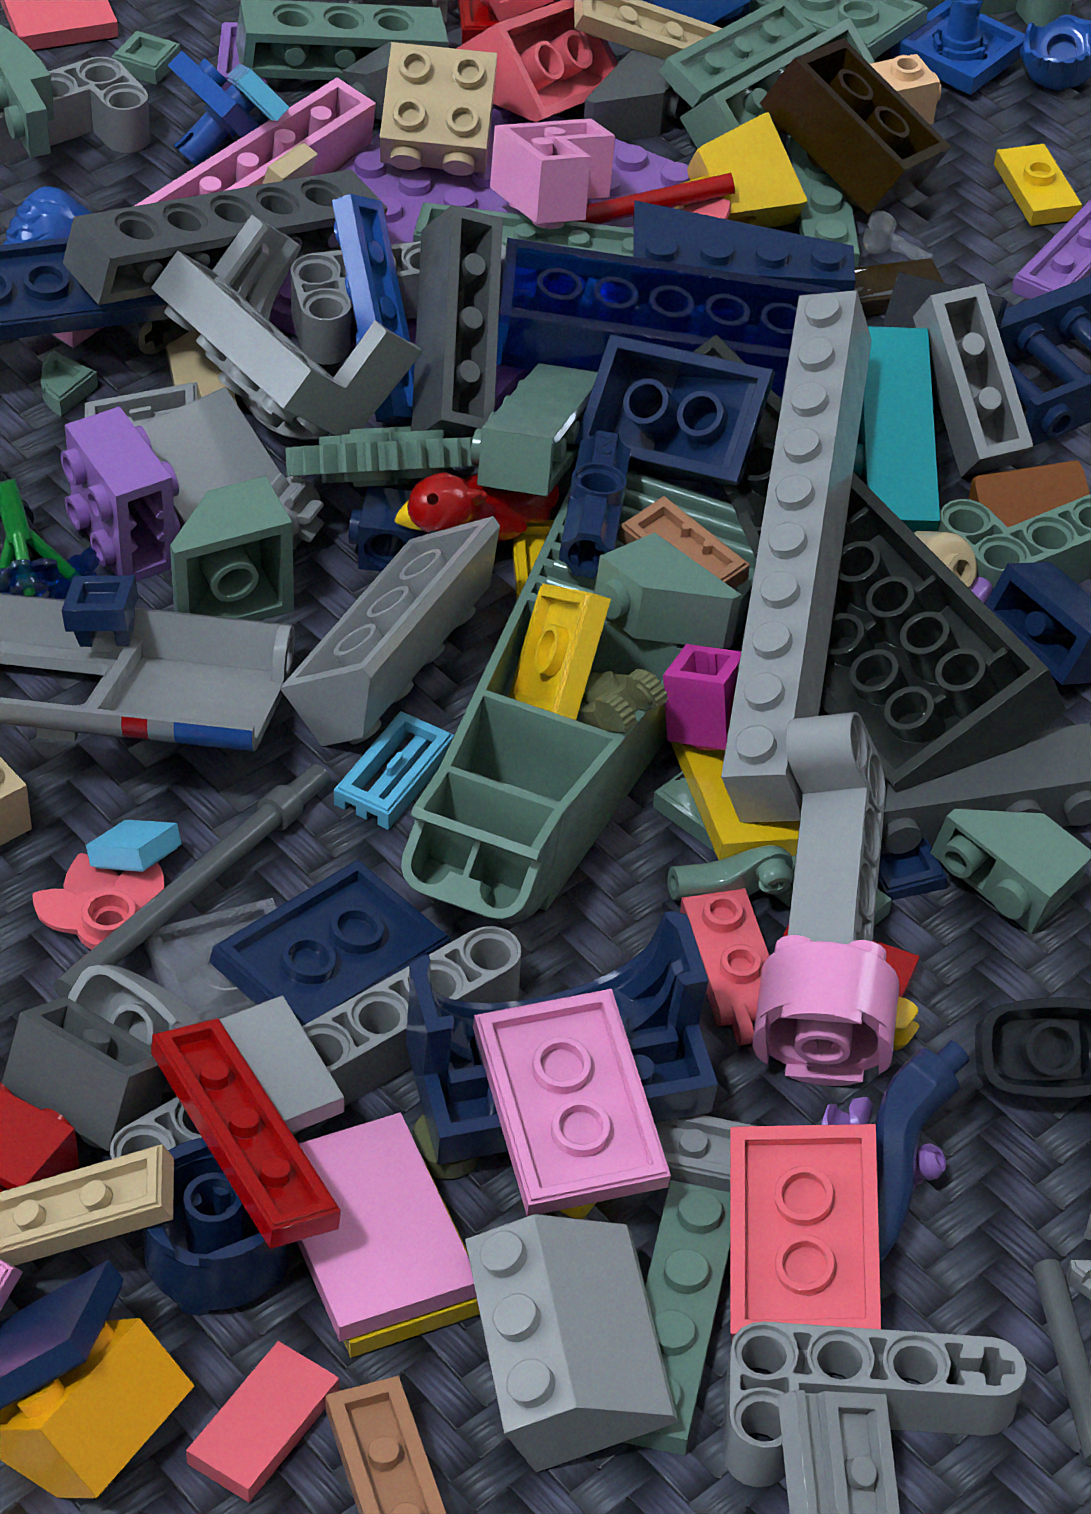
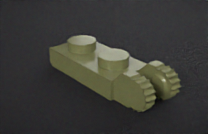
(613, 699)

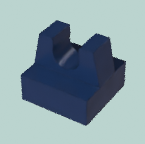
(101, 605)

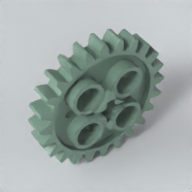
(379, 456)

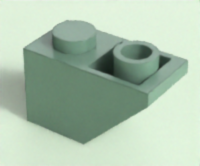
(1013, 860)

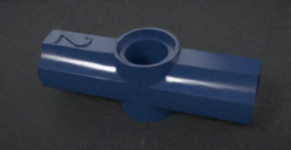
(594, 502)

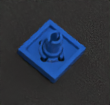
(963, 45)
(225, 110)

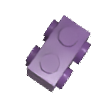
(120, 493)

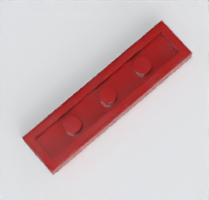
(245, 1133)

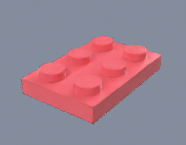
(804, 1226)

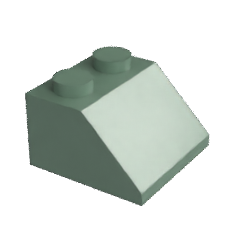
(235, 555)

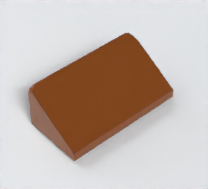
(1029, 491)

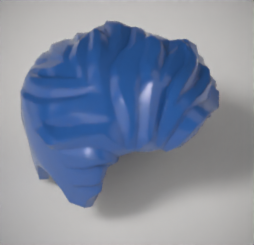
(1058, 52)
(44, 216)

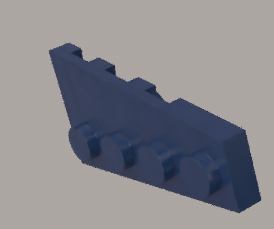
(739, 247)

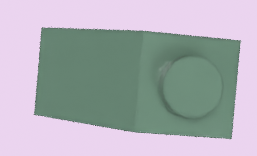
(666, 595)

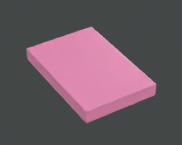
(570, 1102)
(394, 1235)

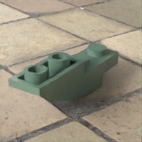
(25, 94)

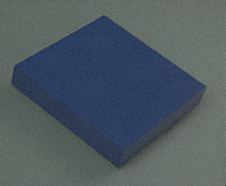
(55, 1332)

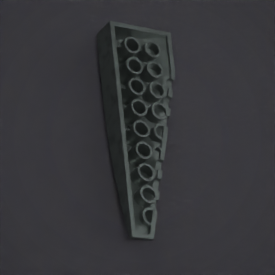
(908, 638)

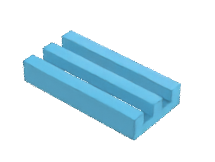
(373, 802)

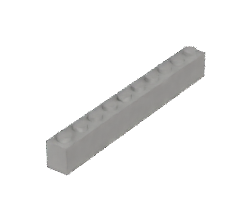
(798, 554)

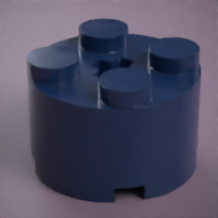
(211, 1248)

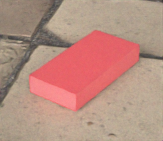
(262, 1421)

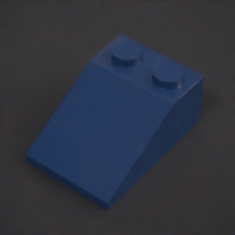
(678, 410)

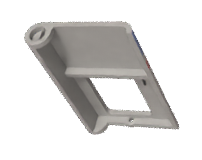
(174, 683)

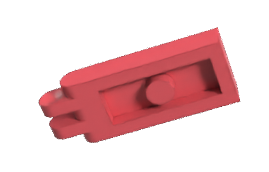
(731, 956)

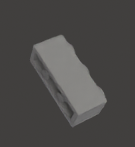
(973, 381)

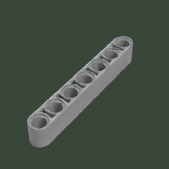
(367, 1034)

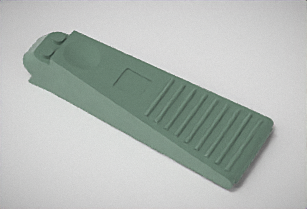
(531, 787)

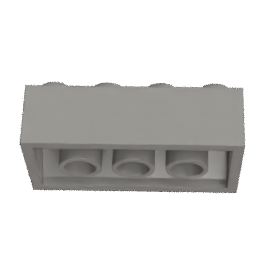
(392, 632)

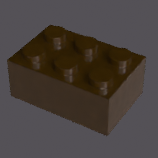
(854, 125)

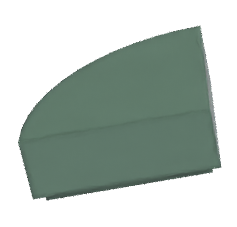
(65, 382)

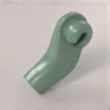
(752, 869)

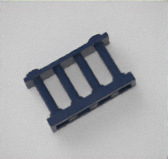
(1035, 331)

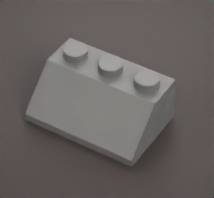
(568, 1336)

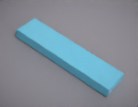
(257, 92)

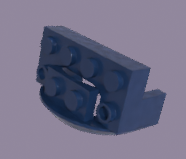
(660, 1010)

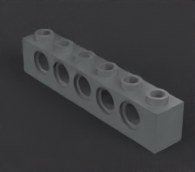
(127, 249)

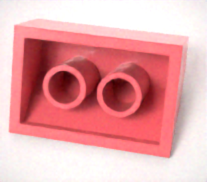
(544, 61)

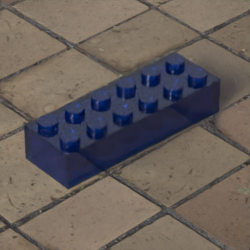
(568, 300)

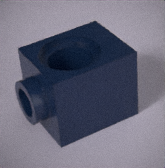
(375, 528)

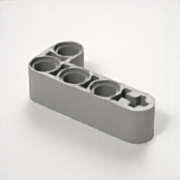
(94, 98)
(323, 308)
(837, 828)
(965, 1388)

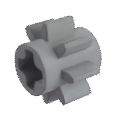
(301, 504)

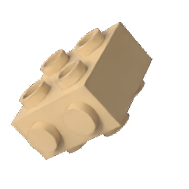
(438, 108)

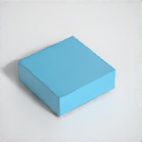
(133, 845)

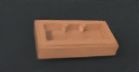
(687, 536)

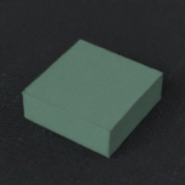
(147, 56)

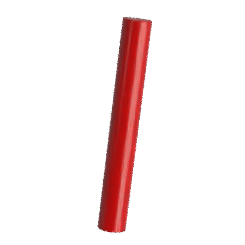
(668, 196)

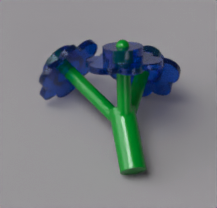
(29, 577)

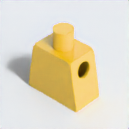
(761, 170)

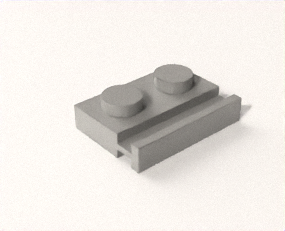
(838, 1453)

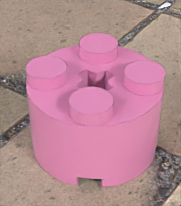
(826, 1010)

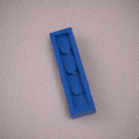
(373, 287)

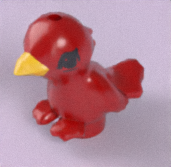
(451, 501)

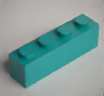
(897, 427)

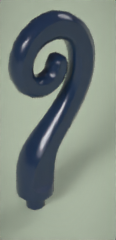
(907, 1104)

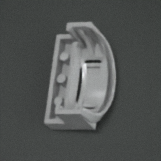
(261, 363)

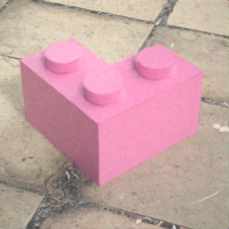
(552, 168)

